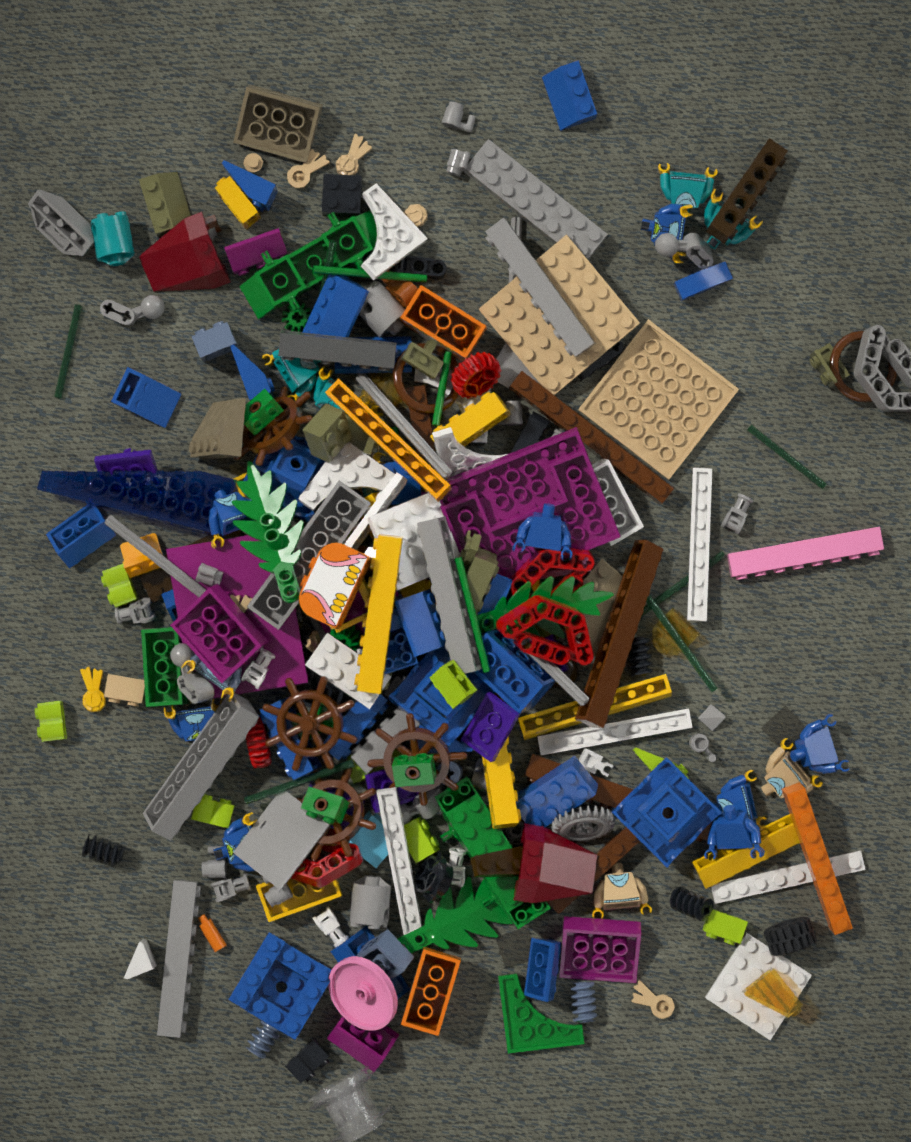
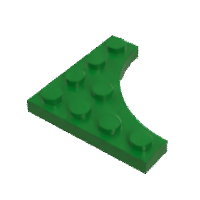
(528, 1028)

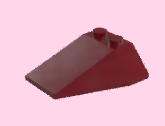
(184, 258)
(552, 867)

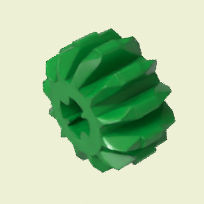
(290, 315)
(348, 636)

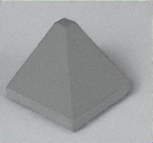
(711, 717)

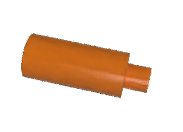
(211, 933)

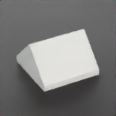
(142, 960)

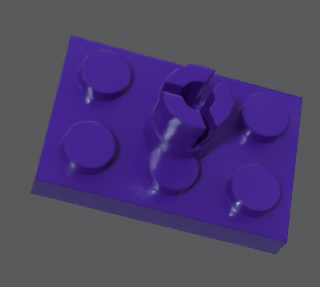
(127, 461)
(490, 727)
(380, 780)

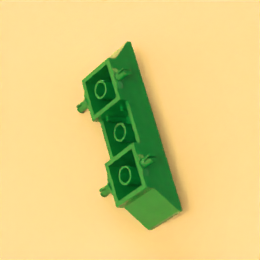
(293, 274)
(472, 826)

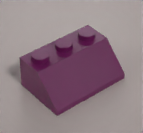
(247, 253)
(363, 1045)

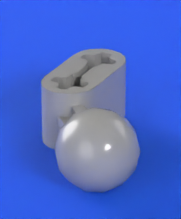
(692, 243)
(150, 307)
(192, 685)
(425, 811)

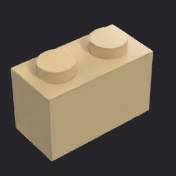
(125, 689)

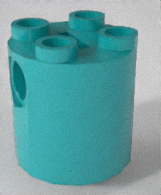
(112, 238)

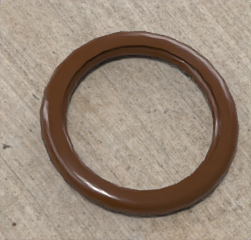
(834, 362)
(407, 399)

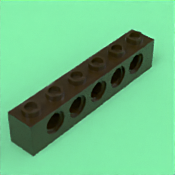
(719, 226)

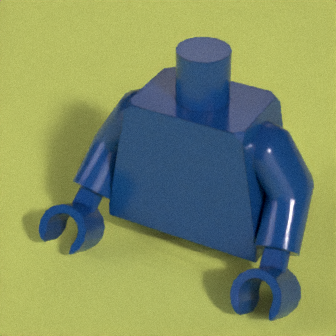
(545, 532)
(816, 748)
(734, 831)

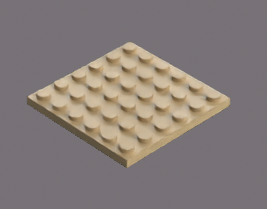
(587, 296)
(658, 399)

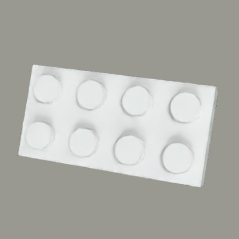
(340, 667)

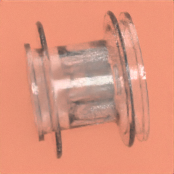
(350, 1106)

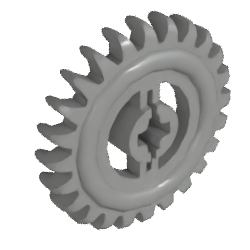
(583, 824)

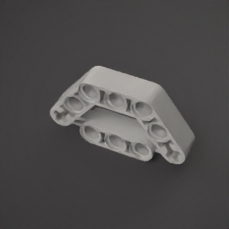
(880, 345)

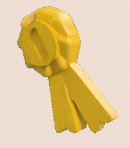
(94, 698)

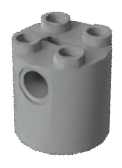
(382, 311)
(370, 902)

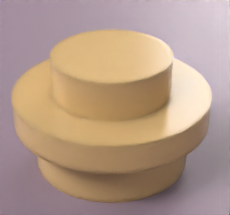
(253, 162)

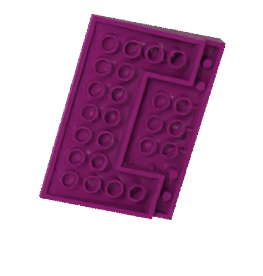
(509, 489)
(242, 577)

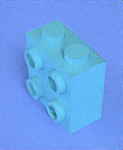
(371, 842)

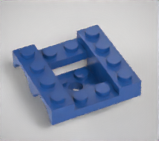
(295, 478)
(419, 683)
(661, 789)
(258, 991)

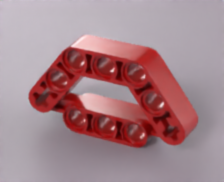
(578, 568)
(517, 632)
(325, 865)

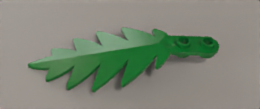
(270, 529)
(582, 599)
(451, 921)

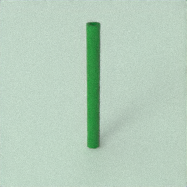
(442, 389)

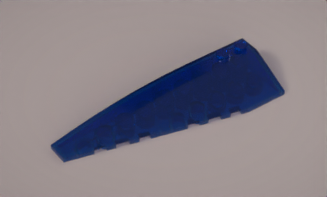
(168, 498)

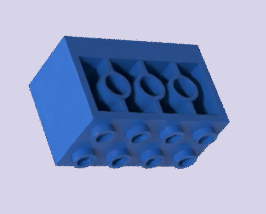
(513, 673)

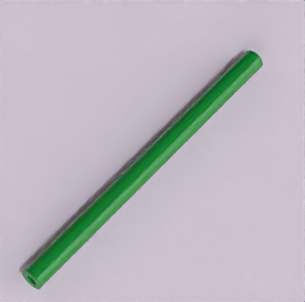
(361, 273)
(472, 614)

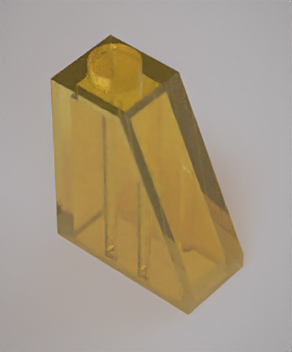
(774, 993)

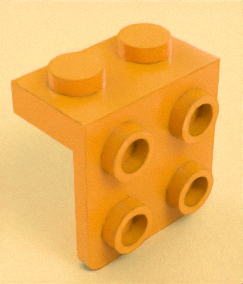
(136, 562)

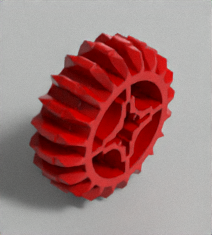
(476, 375)
(258, 751)

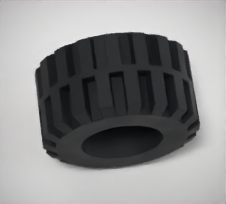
(790, 936)

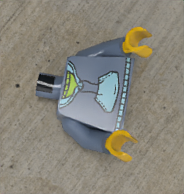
(228, 686)

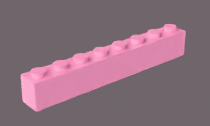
(805, 552)

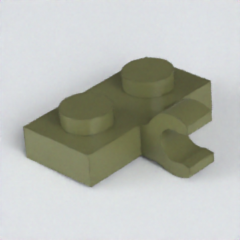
(423, 359)
(470, 548)

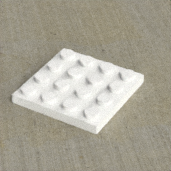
(403, 522)
(743, 968)

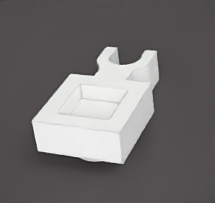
(592, 762)

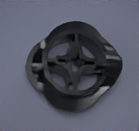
(434, 877)

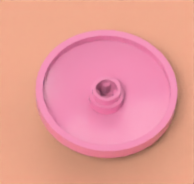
(363, 993)

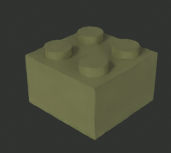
(327, 433)

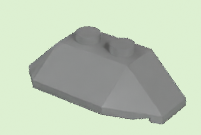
(61, 223)

